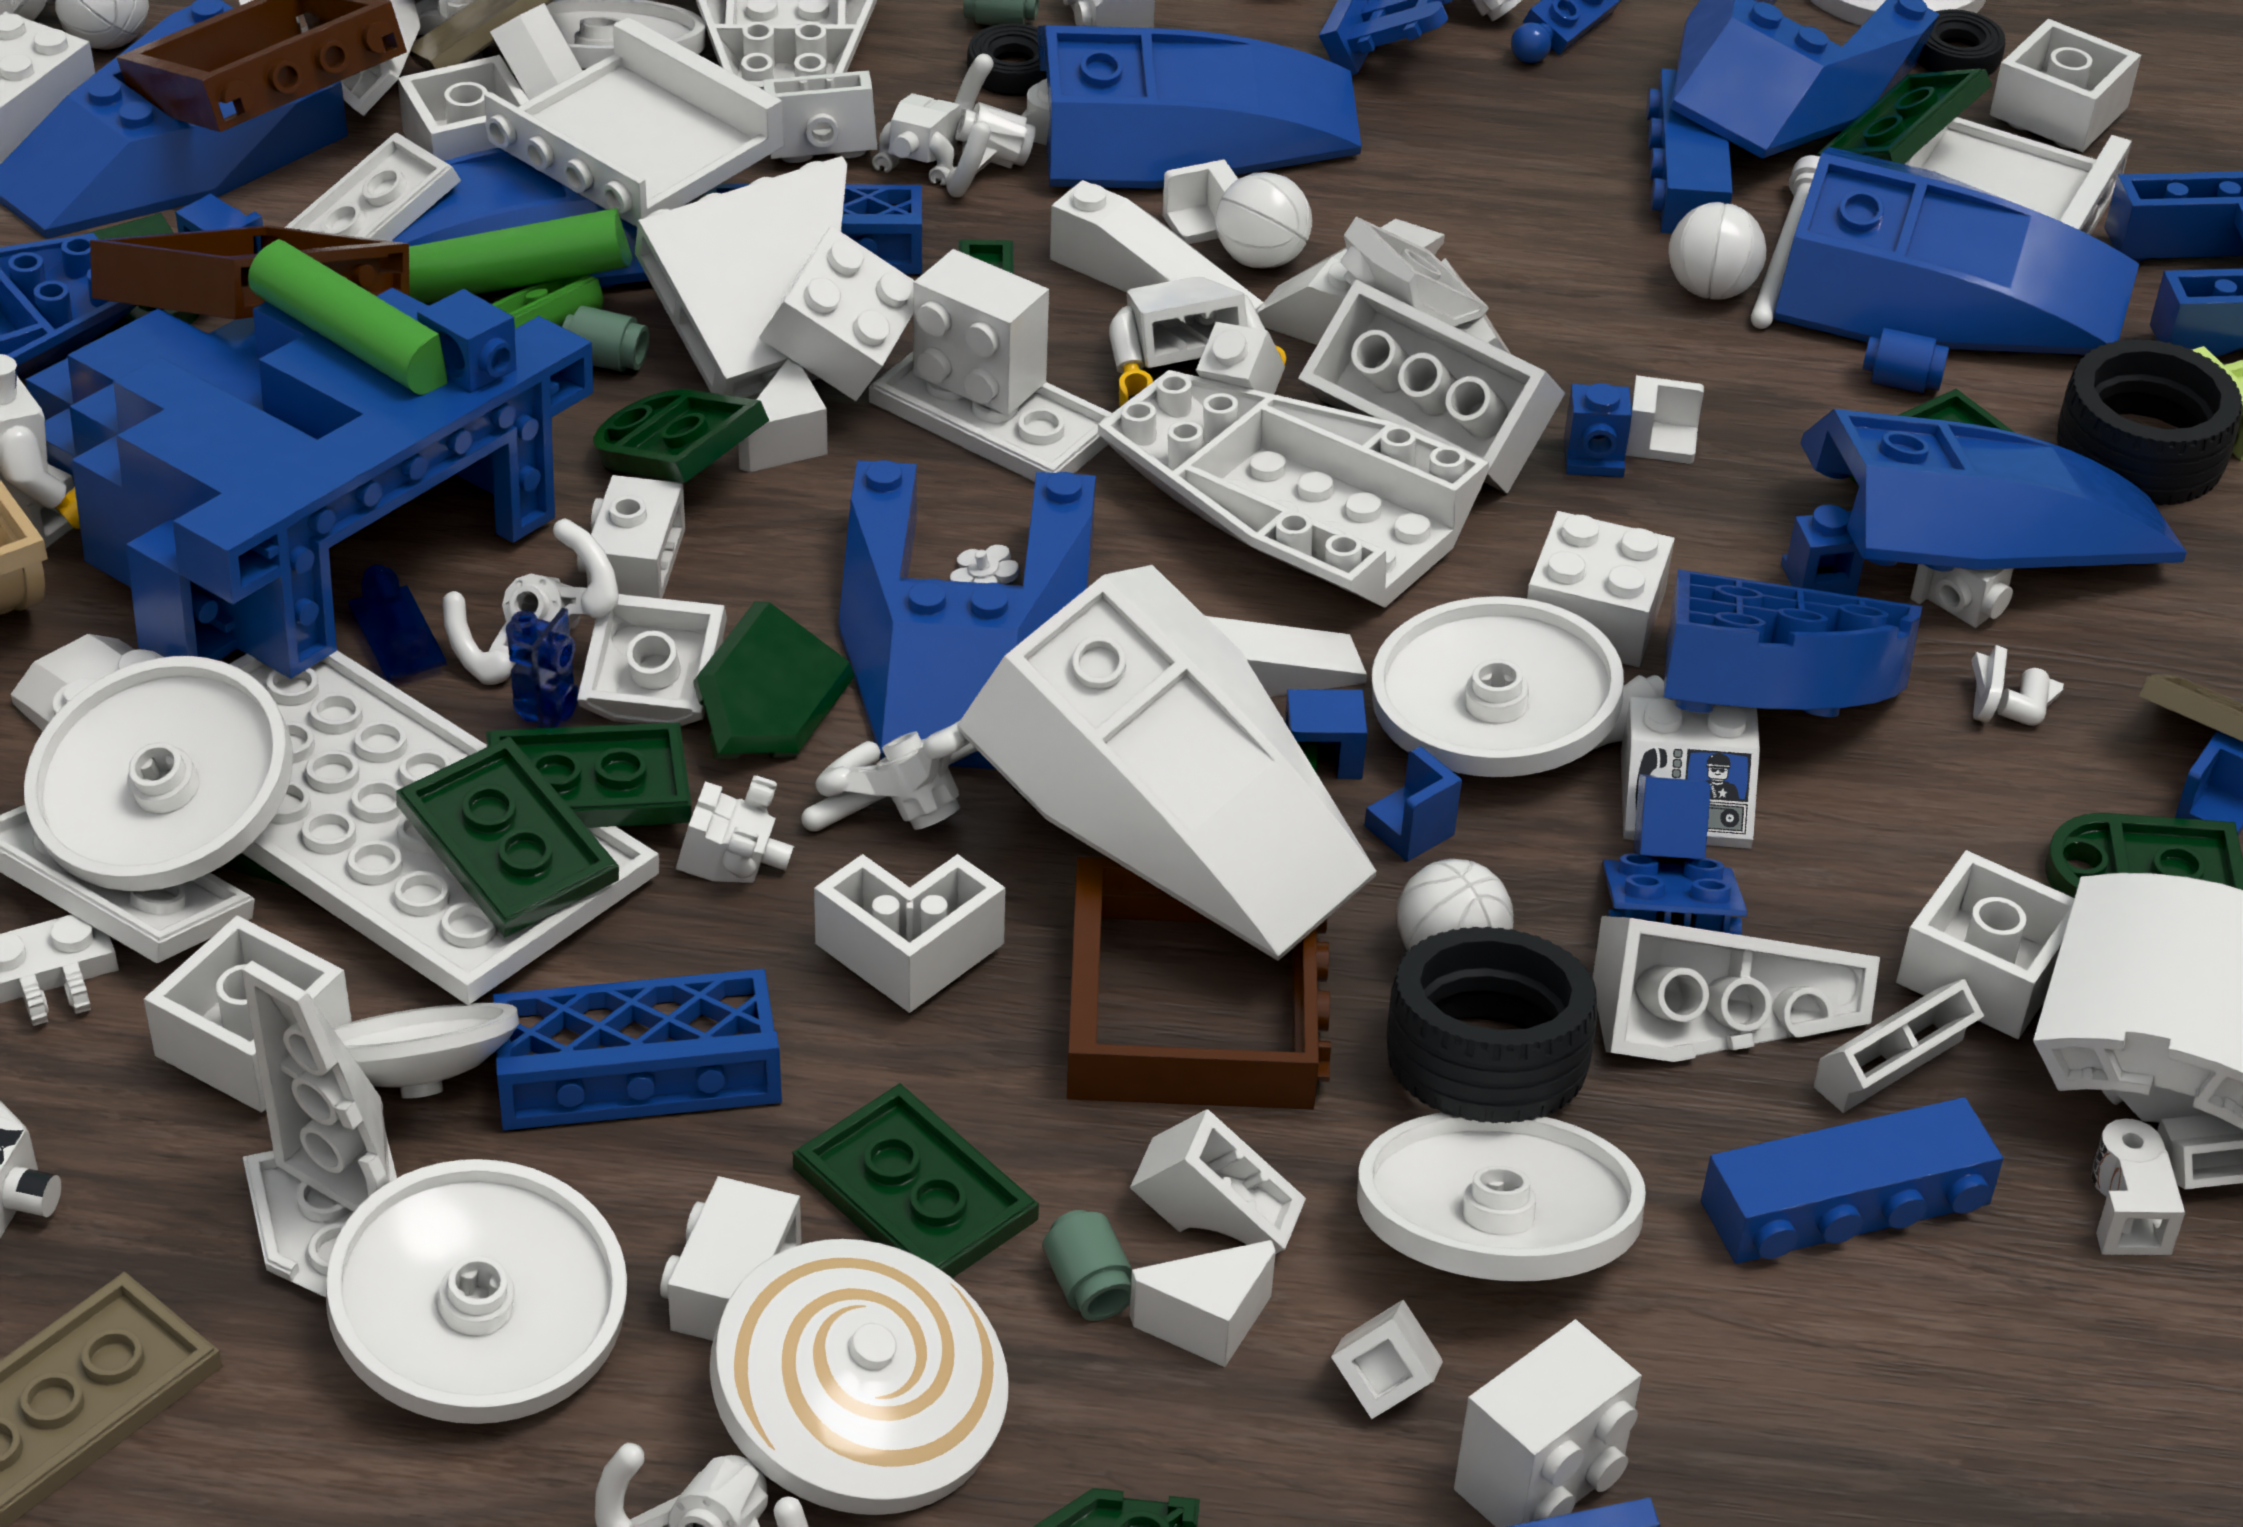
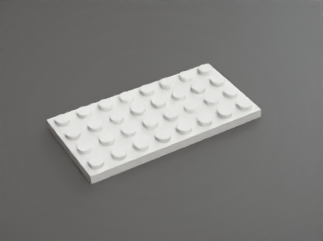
(362, 857)

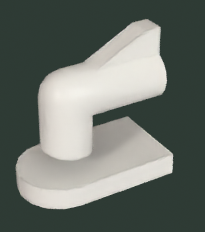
(2026, 707)

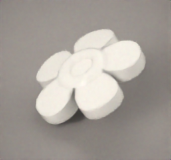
(986, 566)

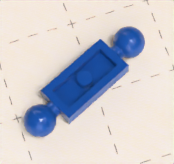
(1557, 26)

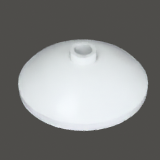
(427, 1044)

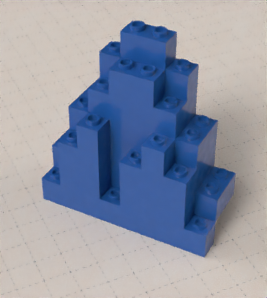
(248, 451)

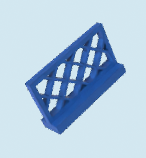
(888, 230)
(642, 1073)

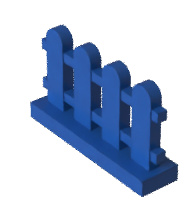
(1362, 25)

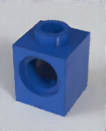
(473, 338)

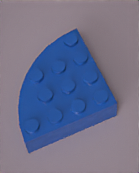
(1783, 646)

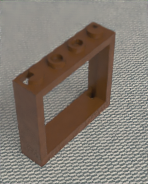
(260, 57)
(210, 268)
(1183, 1073)

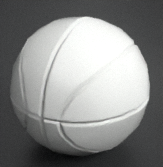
(103, 22)
(1263, 220)
(1717, 250)
(1451, 897)

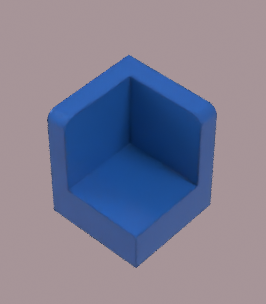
(1334, 719)
(2215, 783)
(1419, 812)
(1672, 817)

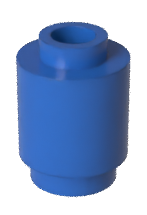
(1906, 361)

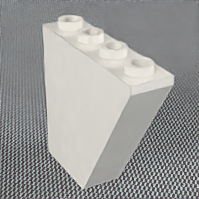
(731, 262)

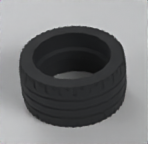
(2161, 384)
(1486, 1070)

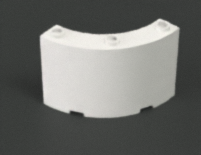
(2149, 991)

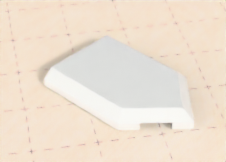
(295, 1221)

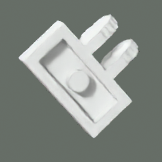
(50, 957)

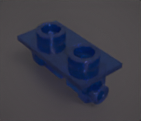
(394, 626)
(543, 668)

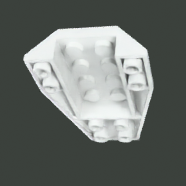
(785, 36)
(1302, 479)
(1170, 760)

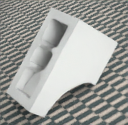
(1215, 1182)

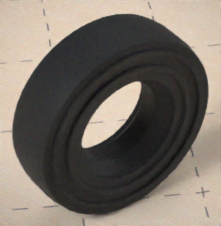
(1968, 28)
(1008, 40)

